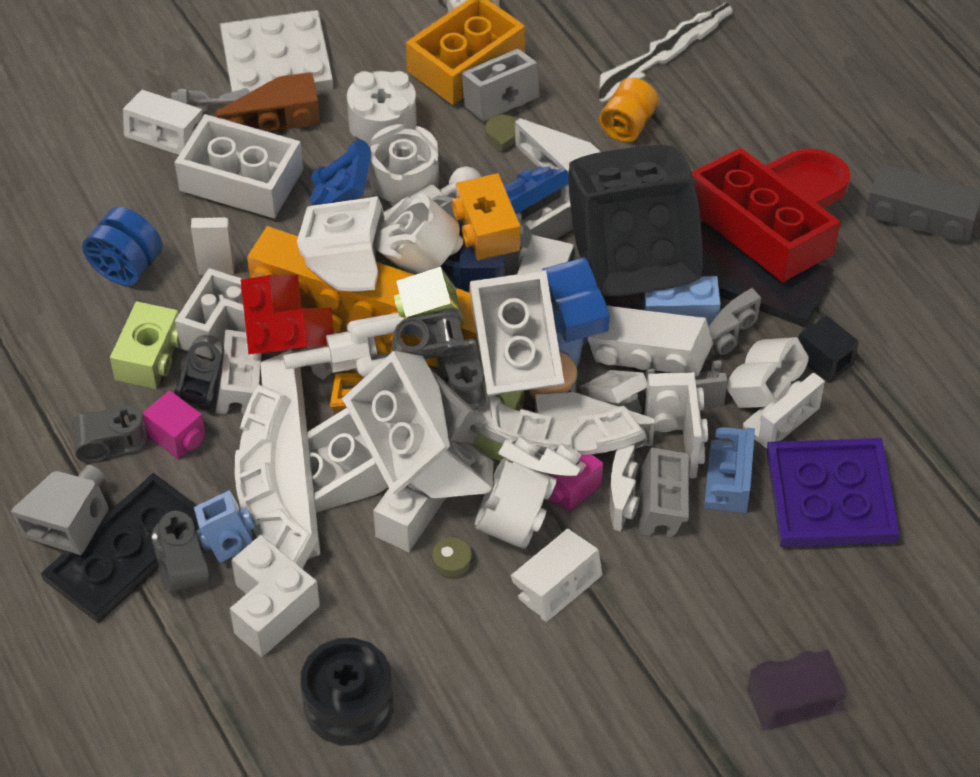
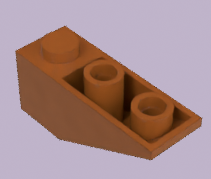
(277, 105)

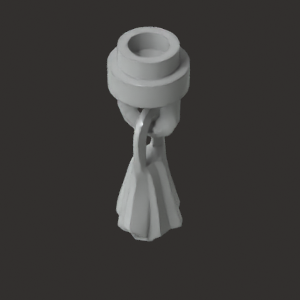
(183, 96)

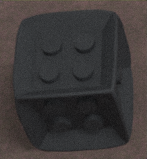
(636, 219)

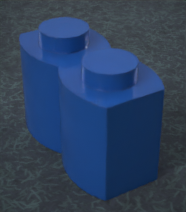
(576, 300)

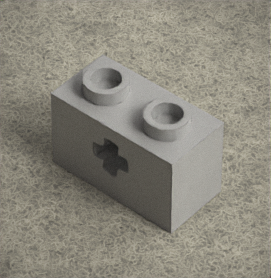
(500, 84)

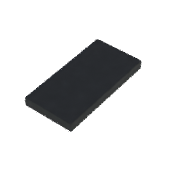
(737, 272)
(119, 551)

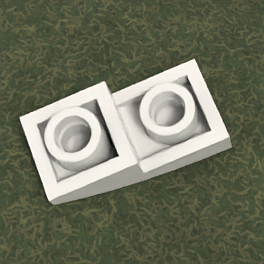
(555, 460)
(622, 490)

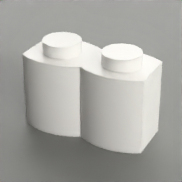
(767, 372)

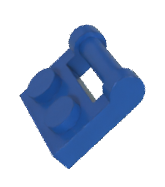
(342, 178)

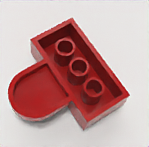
(775, 207)

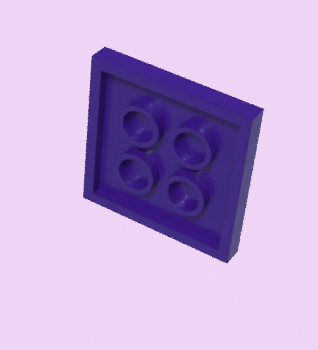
(832, 492)

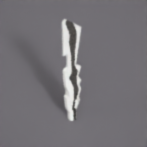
(663, 50)

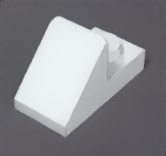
(617, 389)

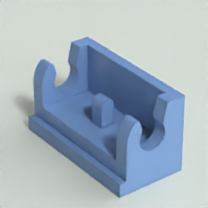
(730, 470)

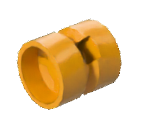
(629, 110)

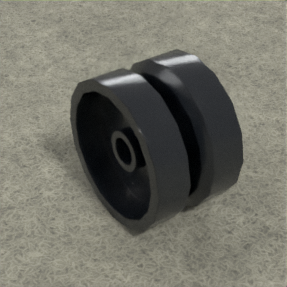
(347, 691)

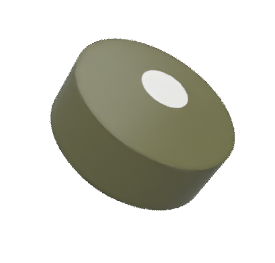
(451, 557)

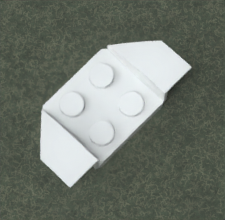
(339, 242)

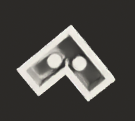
(211, 310)
(276, 595)

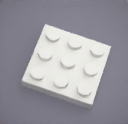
(274, 48)

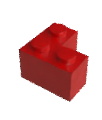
(276, 317)

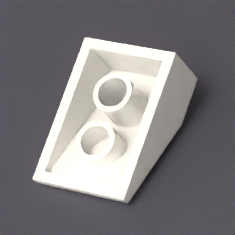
(516, 333)
(400, 417)
(341, 463)

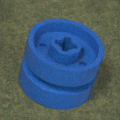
(122, 246)

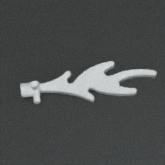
(389, 239)

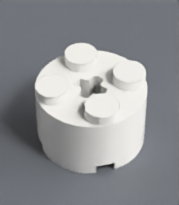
(380, 101)
(402, 162)
(431, 226)
(514, 503)

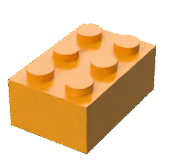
(459, 42)

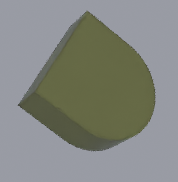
(501, 131)

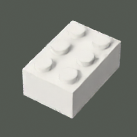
(239, 166)

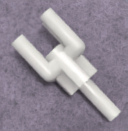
(349, 349)

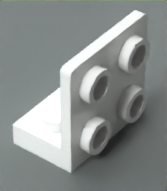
(677, 406)

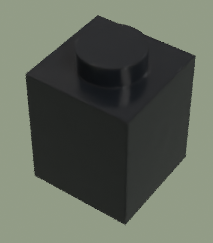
(828, 347)

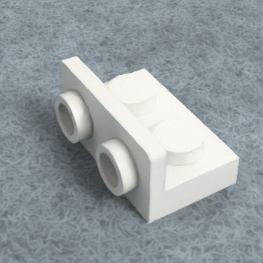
(781, 418)

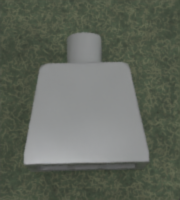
(63, 510)

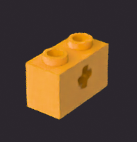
(486, 216)

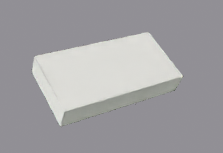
(212, 245)

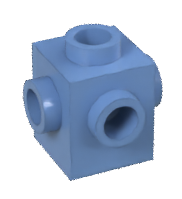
(224, 526)

